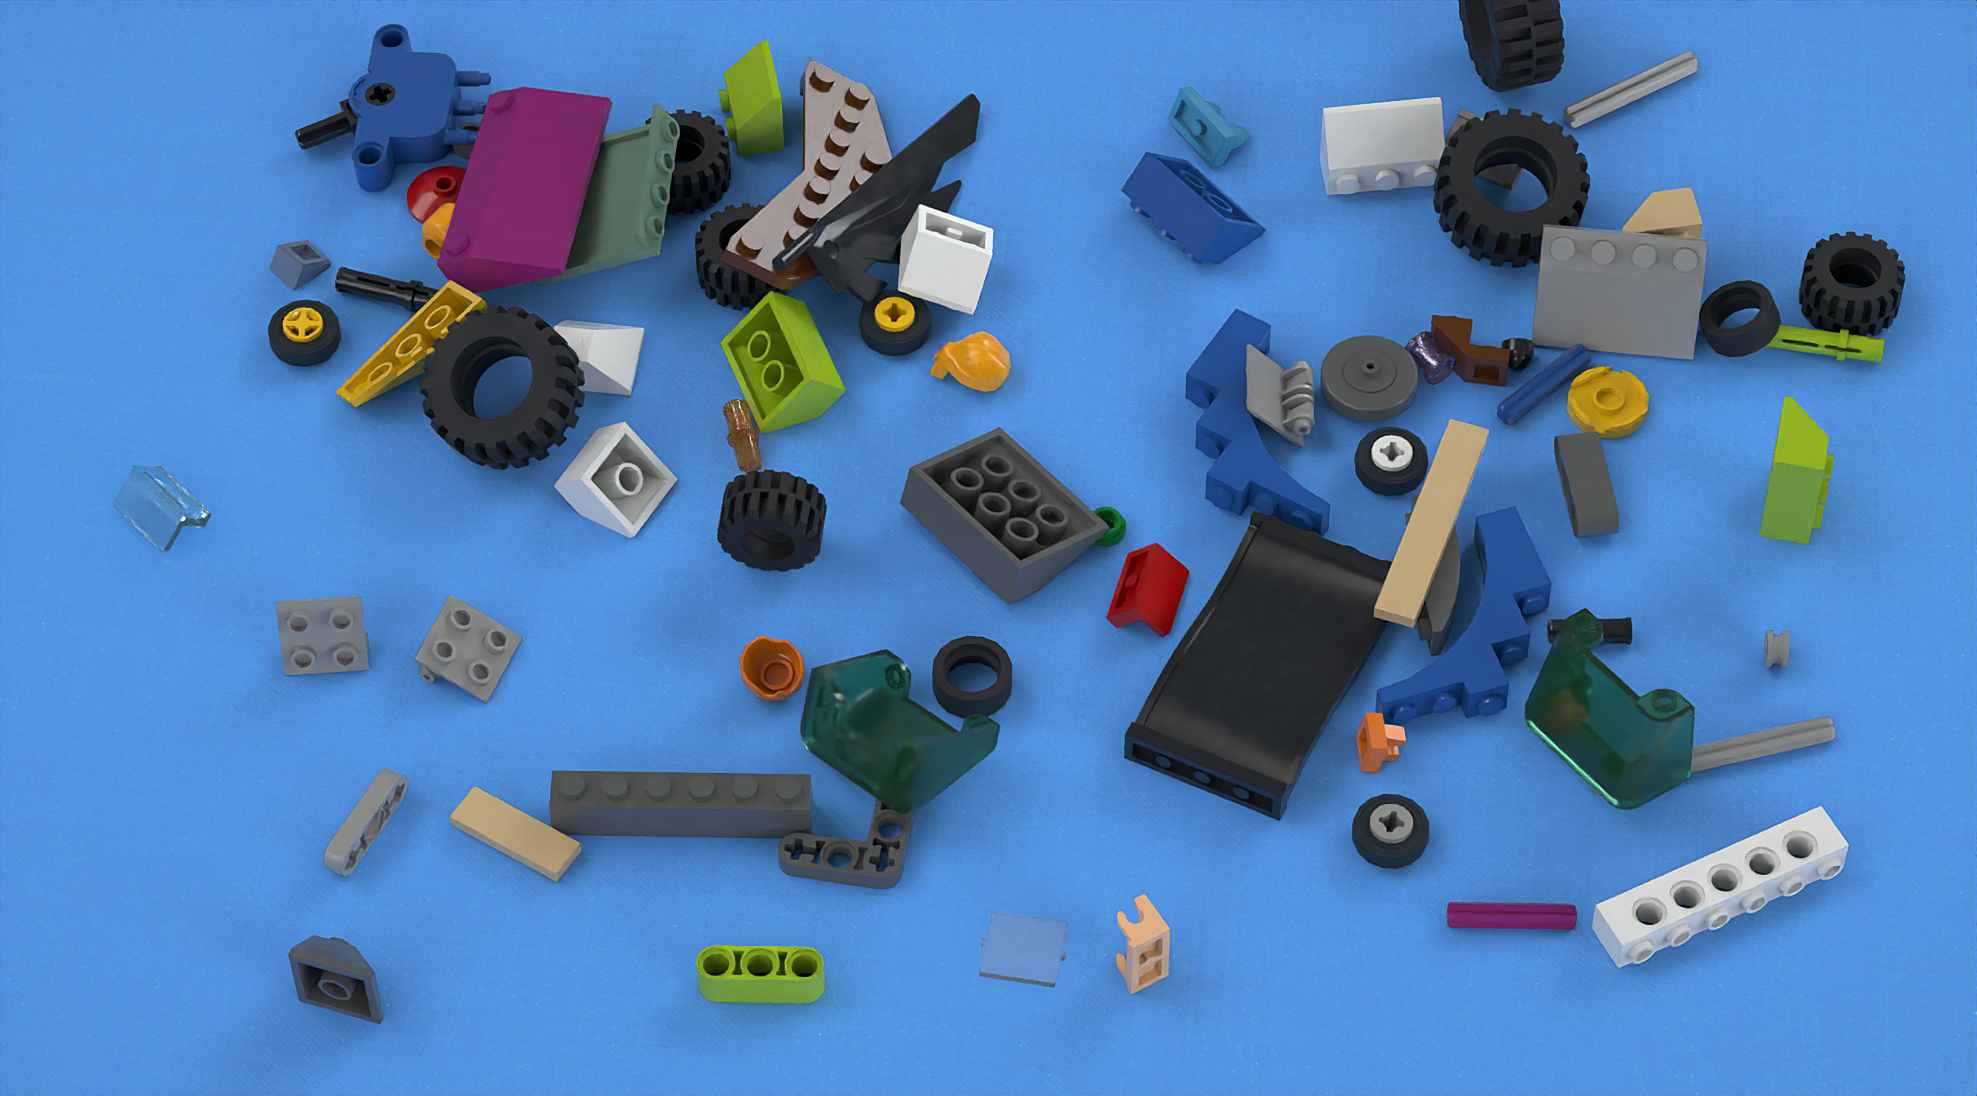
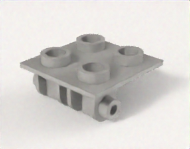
(1280, 395)
(322, 635)
(466, 649)

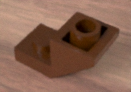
(1473, 362)

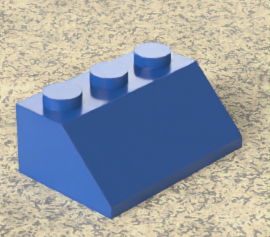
(1190, 208)

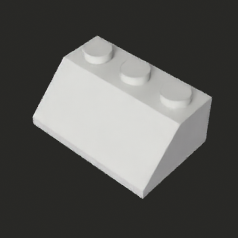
(1381, 145)

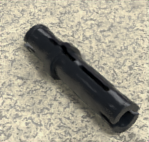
(410, 295)

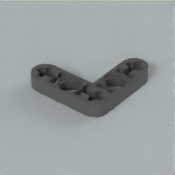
(864, 855)

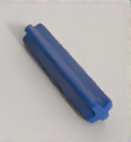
(1543, 384)

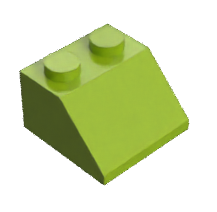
(753, 103)

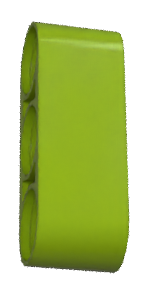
(743, 962)

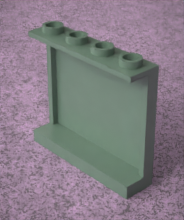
(625, 199)

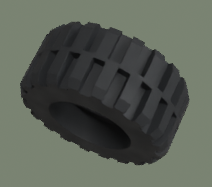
(1513, 41)
(1506, 141)
(465, 357)

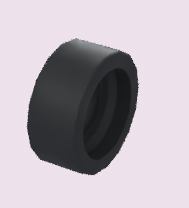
(1745, 338)
(972, 650)

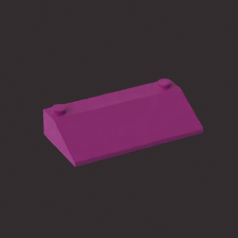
(523, 188)

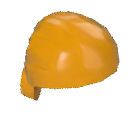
(974, 361)

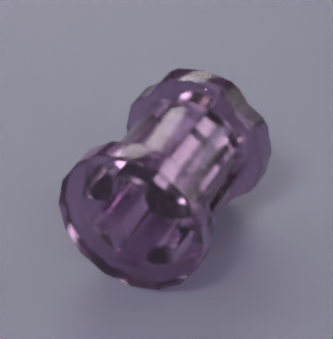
(1430, 358)

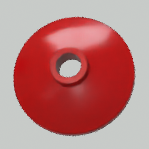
(433, 190)

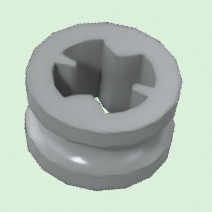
(1776, 649)

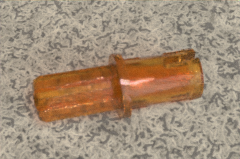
(742, 435)

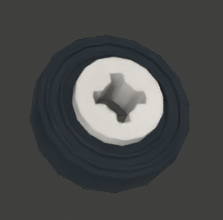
(1400, 472)

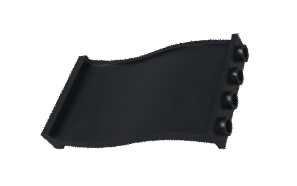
(1262, 667)

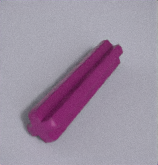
(1511, 915)

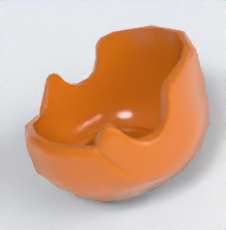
(772, 668)

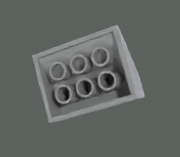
(1619, 291)

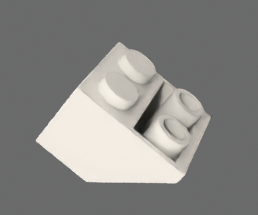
(944, 259)

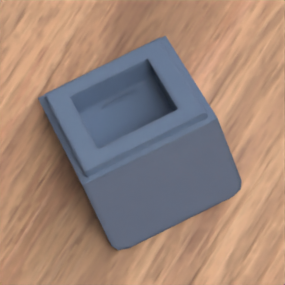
(298, 263)

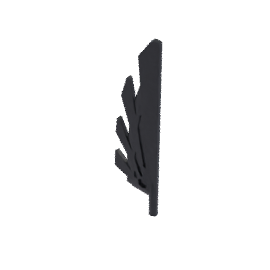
(880, 209)

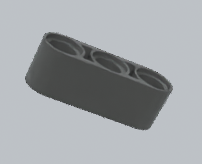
(1586, 484)

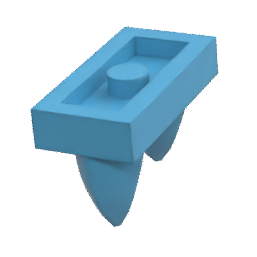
(1204, 128)

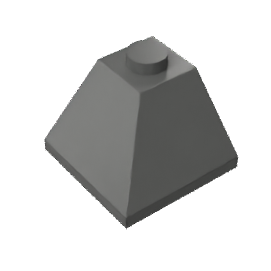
(335, 978)

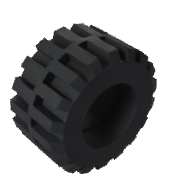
(709, 168)
(1857, 262)
(718, 277)
(772, 520)

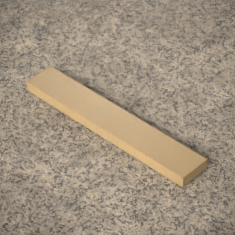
(1431, 523)

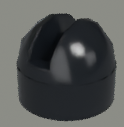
(1520, 353)

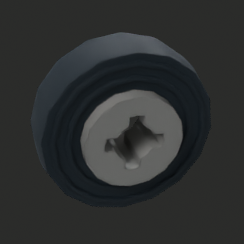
(1406, 834)

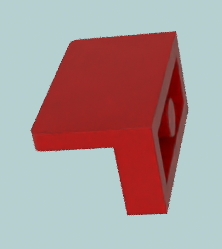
(1149, 589)

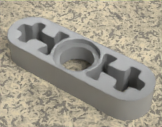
(365, 822)

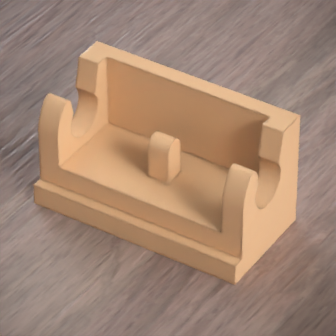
(1146, 946)

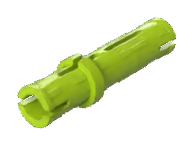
(1829, 343)

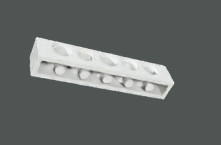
(1732, 868)

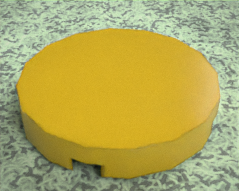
(1607, 402)

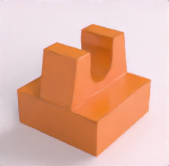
(1378, 742)

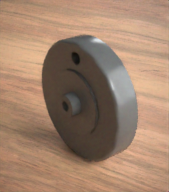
(1369, 378)

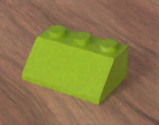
(782, 363)
(1797, 477)

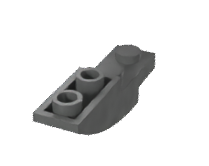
(1441, 601)

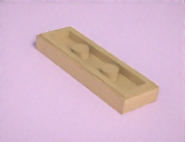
(515, 833)

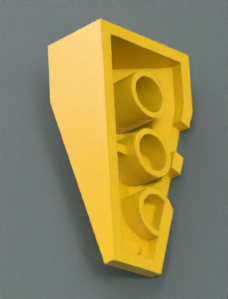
(407, 349)

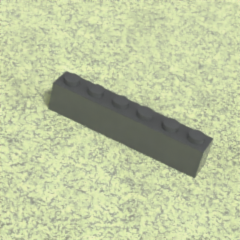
(680, 804)

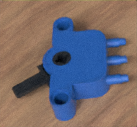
(400, 110)

